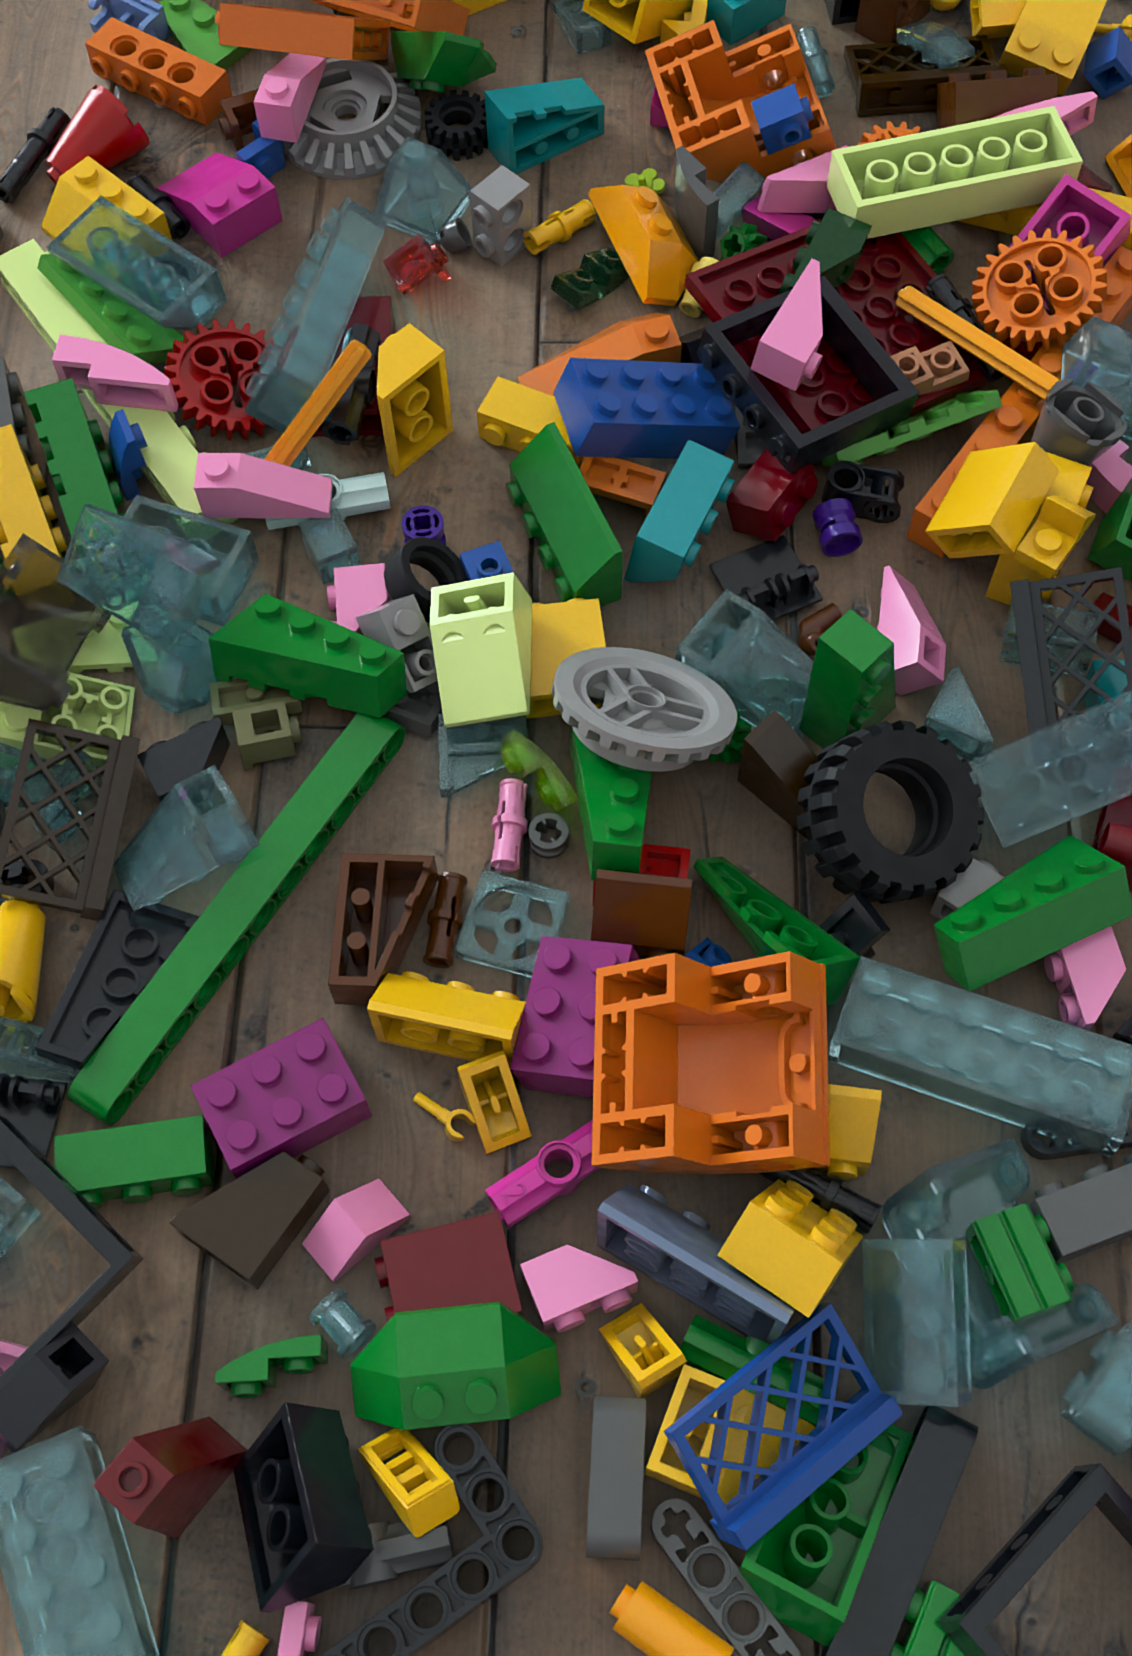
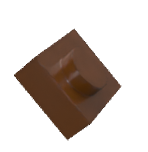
(238, 117)

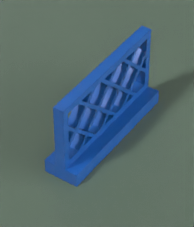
(799, 1467)

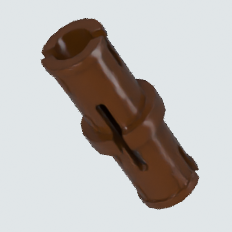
(445, 920)

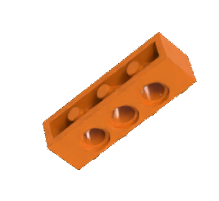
(158, 71)

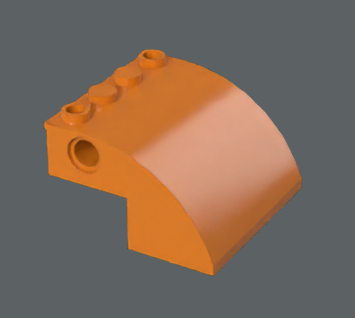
(711, 95)
(711, 1066)

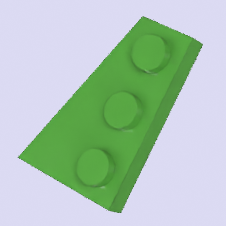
(195, 30)

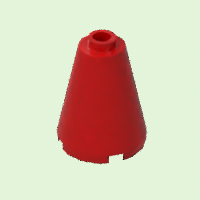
(97, 131)

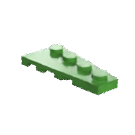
(109, 315)
(920, 426)

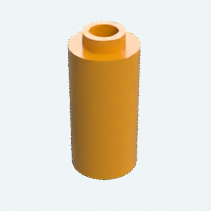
(662, 1627)

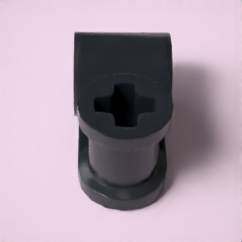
(866, 489)

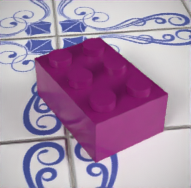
(559, 1015)
(281, 1099)

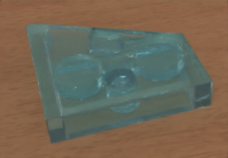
(472, 751)

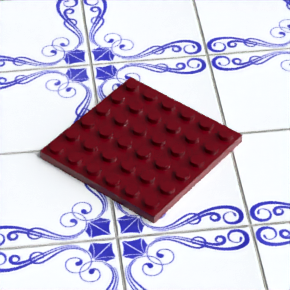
(881, 272)

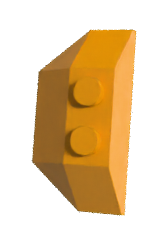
(646, 240)

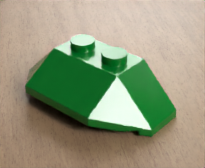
(439, 59)
(454, 1368)

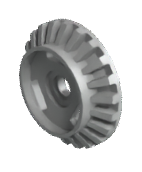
(364, 143)
(652, 709)

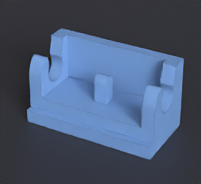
(140, 14)

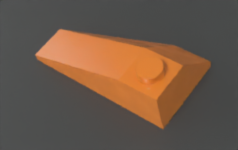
(636, 339)

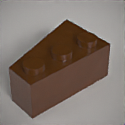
(881, 18)
(976, 100)
(375, 919)

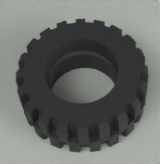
(942, 804)

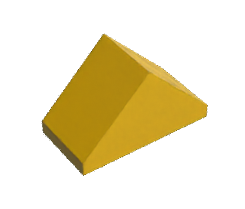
(493, 1101)
(643, 1350)

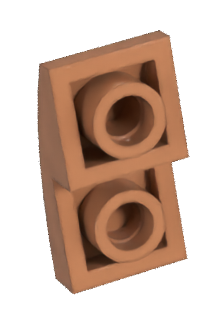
(933, 368)

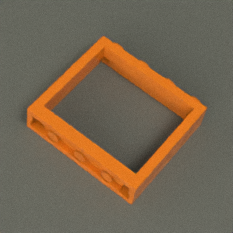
(407, 14)
(303, 32)

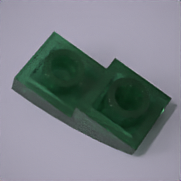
(594, 279)

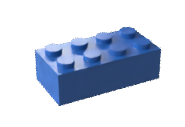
(642, 408)

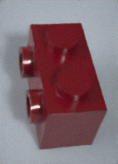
(769, 497)

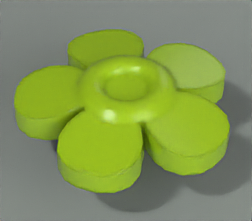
(648, 178)

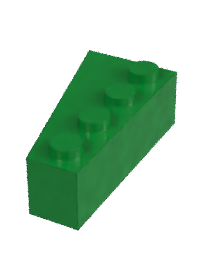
(73, 451)
(309, 657)
(848, 681)
(611, 808)
(1033, 913)

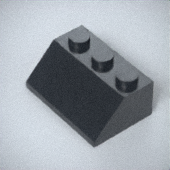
(301, 1506)

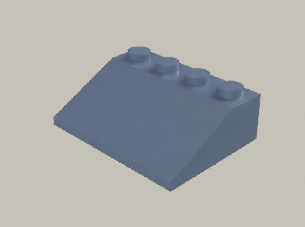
(684, 1259)

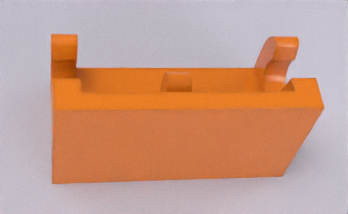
(623, 480)

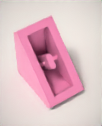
(354, 1227)

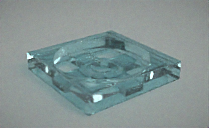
(523, 893)

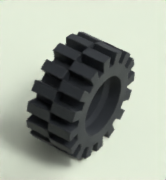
(455, 110)

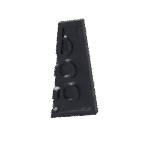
(110, 976)

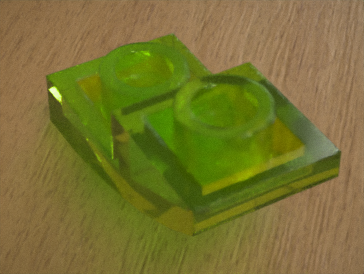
(526, 758)

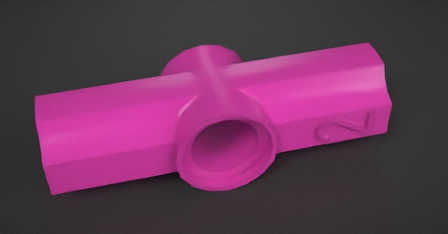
(532, 1187)

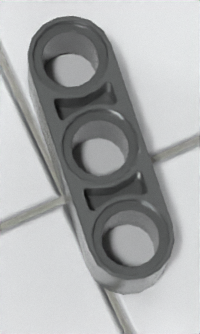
(616, 1478)

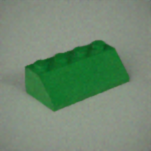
(565, 520)

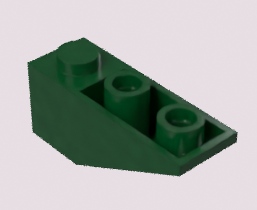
(835, 244)

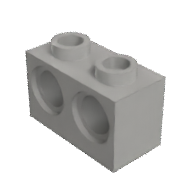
(500, 215)

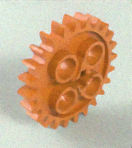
(1073, 274)

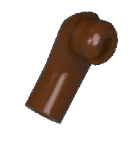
(814, 626)

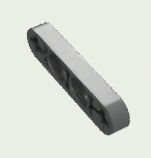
(731, 1589)

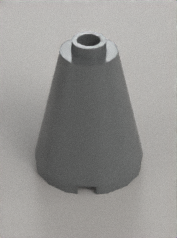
(1078, 422)

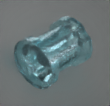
(342, 1322)

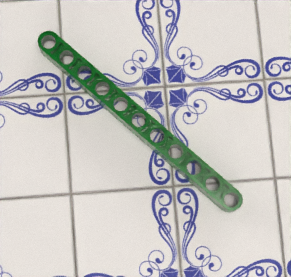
(234, 919)

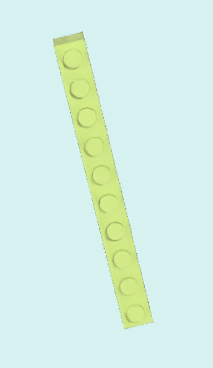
(170, 449)

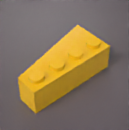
(21, 501)

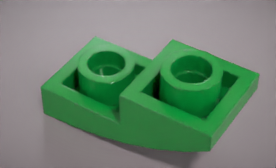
(258, 1367)

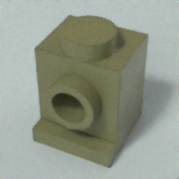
(265, 733)

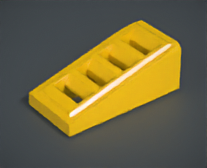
(426, 1504)

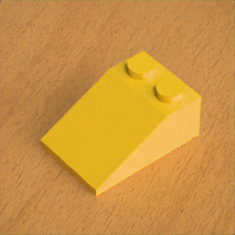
(1052, 37)

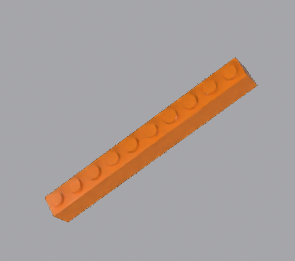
(1020, 408)

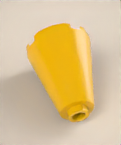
(20, 958)

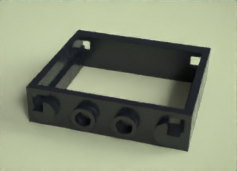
(855, 346)
(85, 1220)
(1028, 1550)

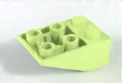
(482, 649)
(90, 707)

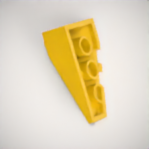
(852, 1130)

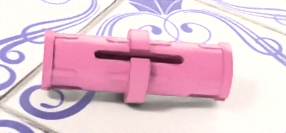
(509, 825)

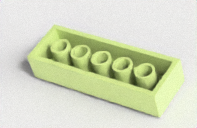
(953, 171)

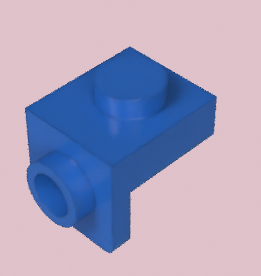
(263, 153)

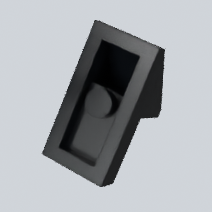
(856, 925)

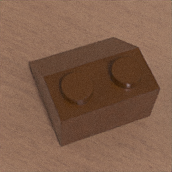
(642, 912)

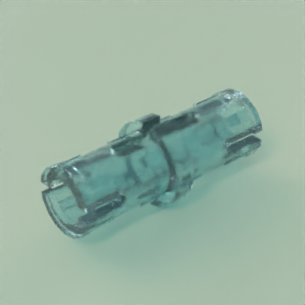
(816, 60)

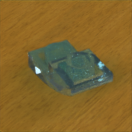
(937, 43)
(55, 814)

